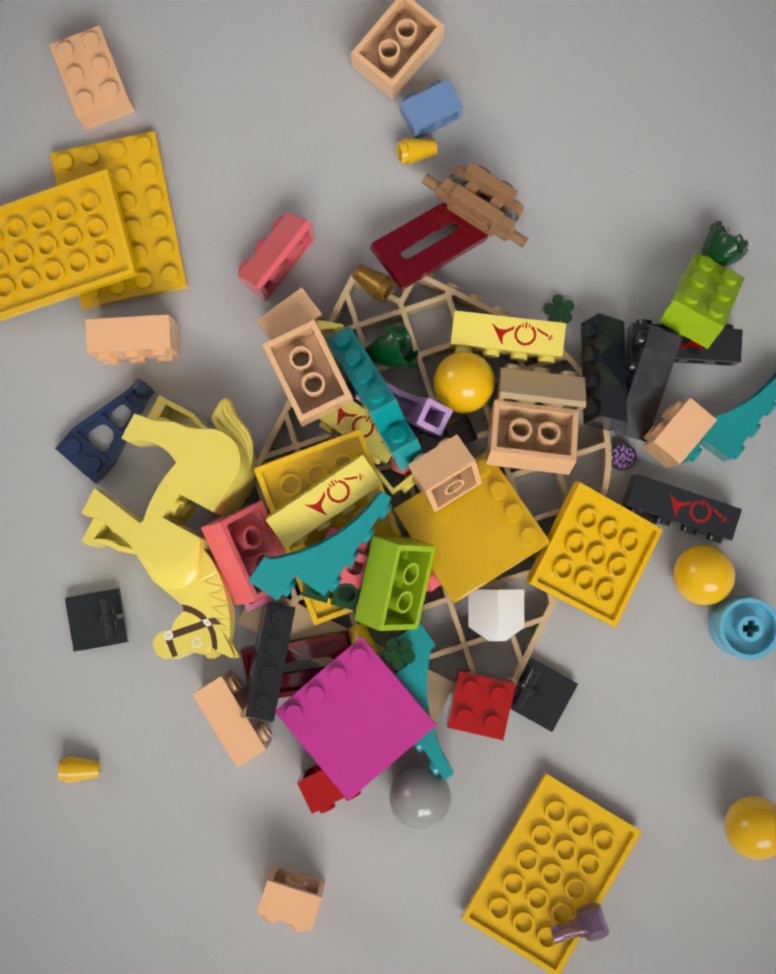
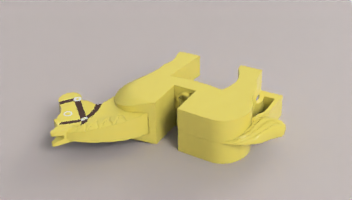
(209, 470)

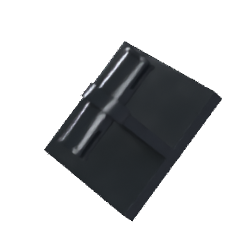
(96, 619)
(542, 694)

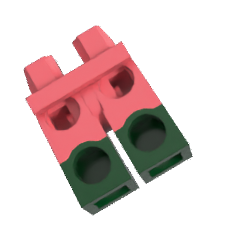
(349, 589)

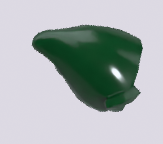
(723, 247)
(393, 348)

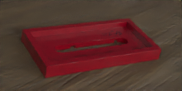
(410, 270)
(310, 648)

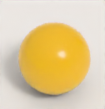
(464, 382)
(704, 575)
(752, 827)

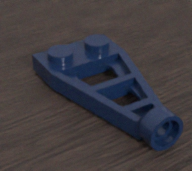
(88, 457)

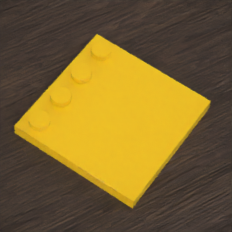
(476, 533)
(594, 554)

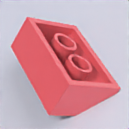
(276, 255)
(239, 545)

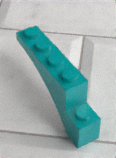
(375, 397)
(735, 426)
(323, 561)
(415, 680)

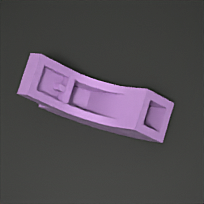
(420, 412)

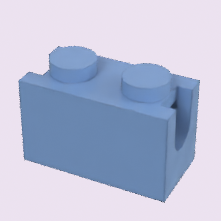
(431, 108)

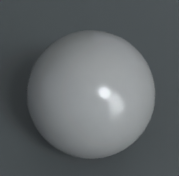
(419, 797)

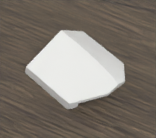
(496, 613)

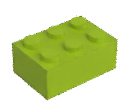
(702, 300)
(395, 583)

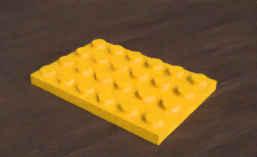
(146, 212)
(62, 244)
(298, 471)
(550, 865)

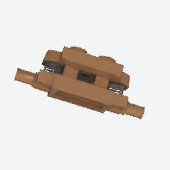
(481, 201)

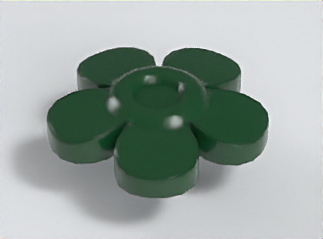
(559, 309)
(399, 653)

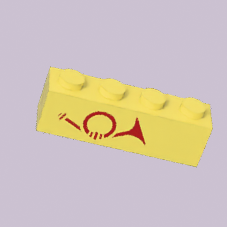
(507, 336)
(352, 418)
(324, 500)

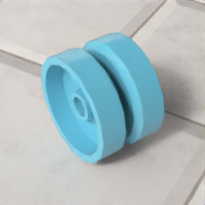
(759, 632)

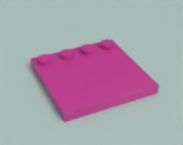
(355, 718)

